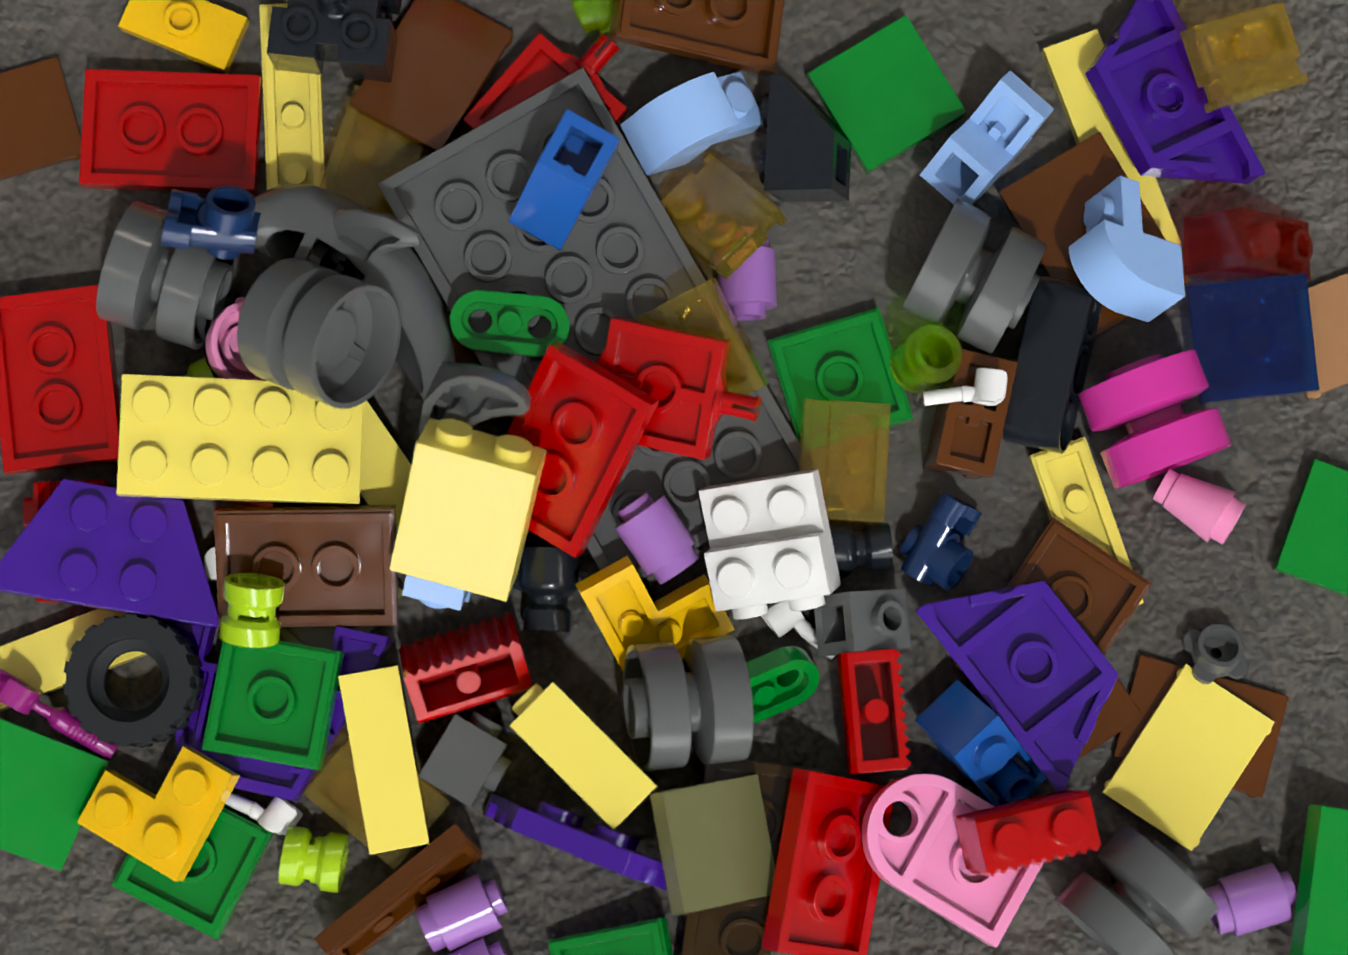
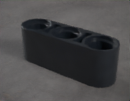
(1052, 365)

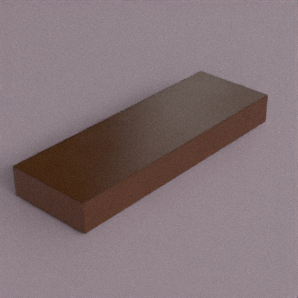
(400, 894)

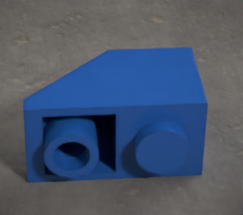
(564, 179)
(980, 746)

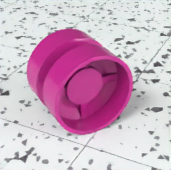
(1148, 403)

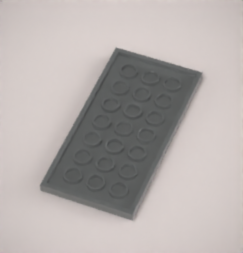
(613, 264)

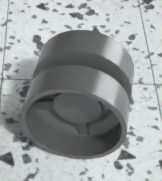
(144, 275)
(988, 283)
(319, 332)
(696, 701)
(1148, 890)

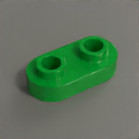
(509, 322)
(781, 681)

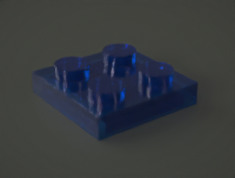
(1254, 338)

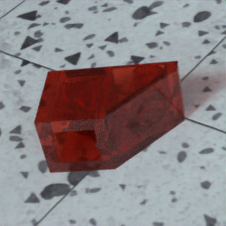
(1245, 245)

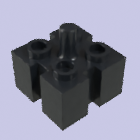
(335, 31)

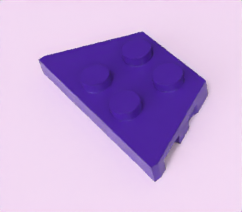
(1159, 109)
(111, 556)
(1029, 668)
(563, 831)

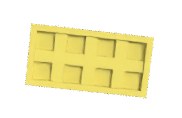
(235, 442)

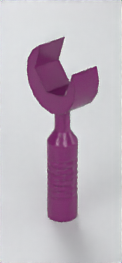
(25, 698)

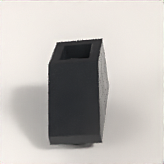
(804, 150)

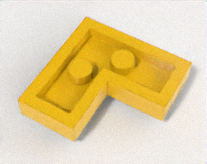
(631, 617)
(164, 827)

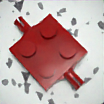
(538, 69)
(685, 376)

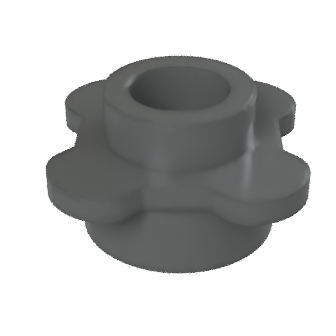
(1224, 641)

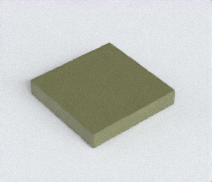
(714, 844)

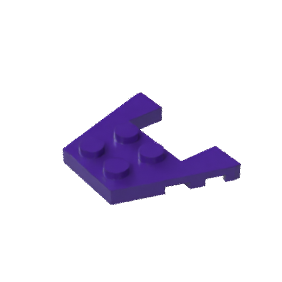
(361, 653)

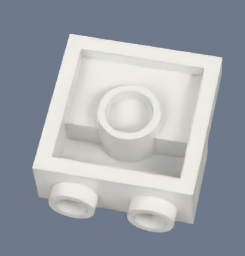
(769, 543)

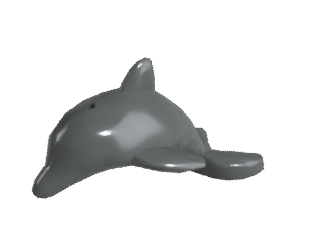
(380, 251)

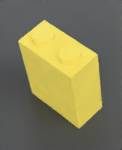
(467, 508)
(580, 753)

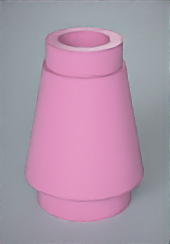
(1200, 505)

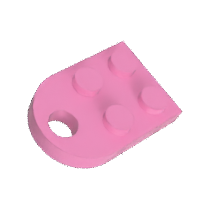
(929, 858)

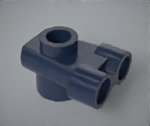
(221, 223)
(936, 549)

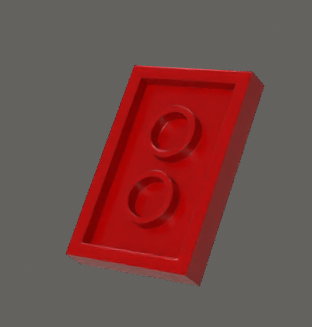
(170, 130)
(56, 382)
(590, 433)
(822, 878)

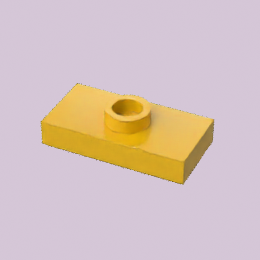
(188, 29)

